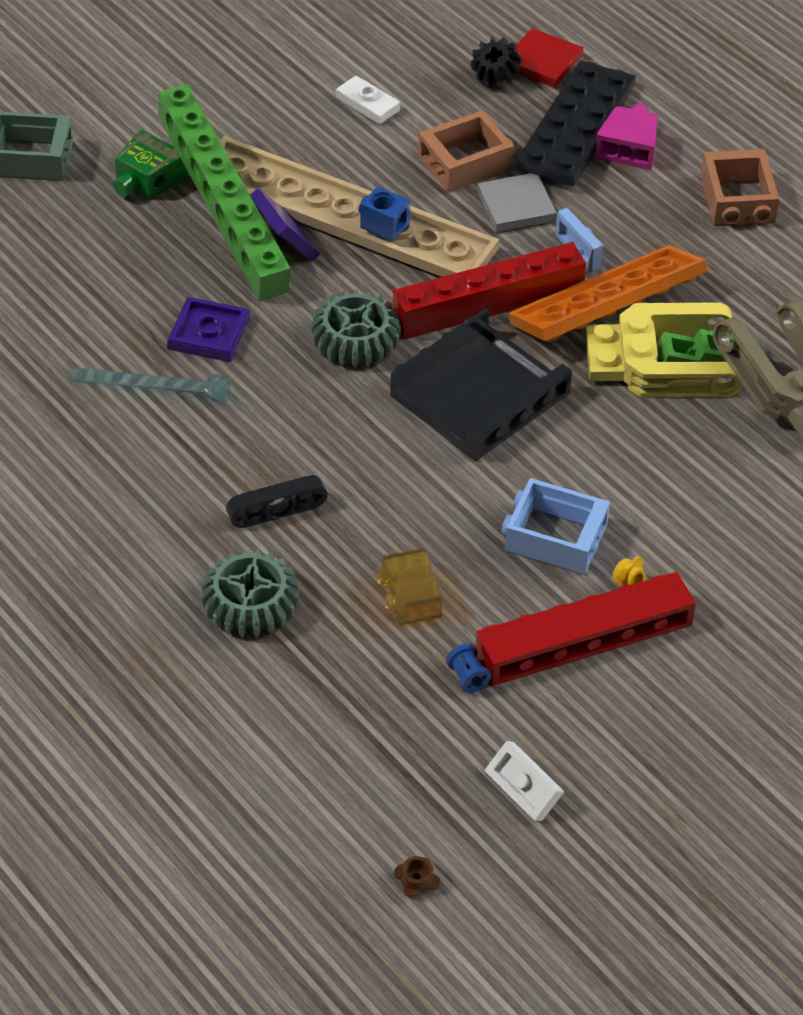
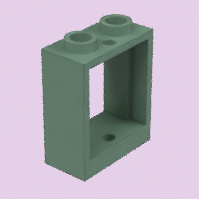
(35, 128)

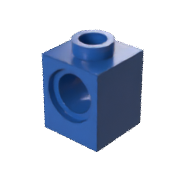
(384, 213)

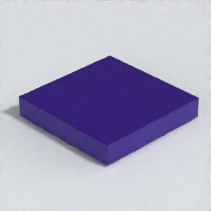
(284, 224)
(208, 329)

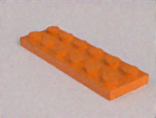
(607, 293)

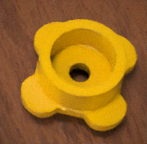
(629, 572)

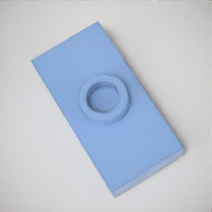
(570, 230)

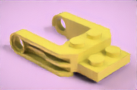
(630, 351)

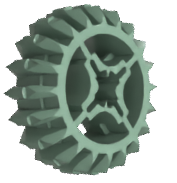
(355, 329)
(250, 593)

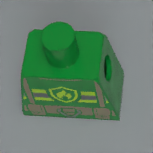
(147, 167)

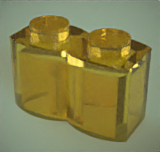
(410, 586)

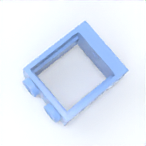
(562, 503)

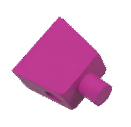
(628, 137)

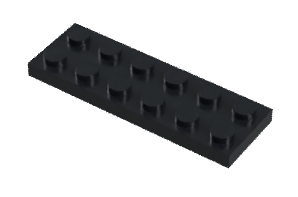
(570, 127)

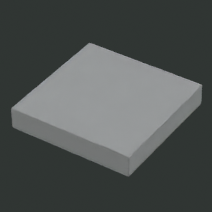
(516, 202)

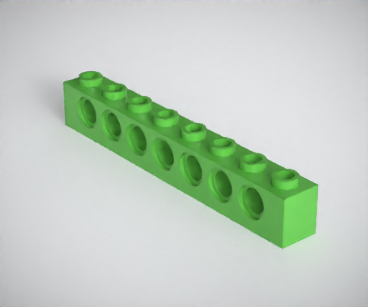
(224, 193)

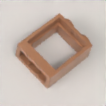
(739, 167)
(463, 172)

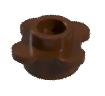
(416, 867)

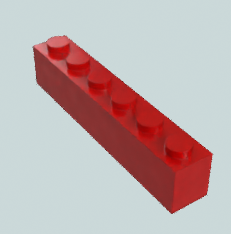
(494, 286)
(585, 628)

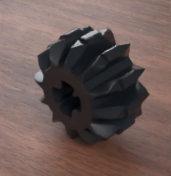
(506, 60)

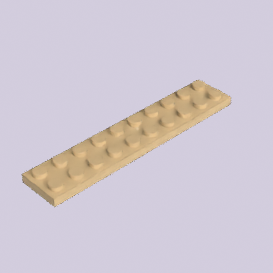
(334, 205)

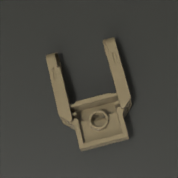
(771, 392)

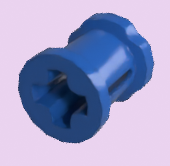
(466, 675)

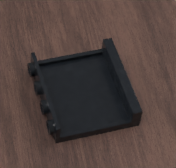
(477, 386)

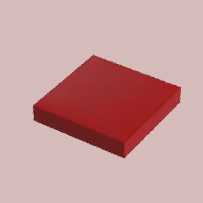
(547, 57)

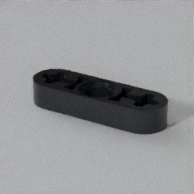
(245, 508)

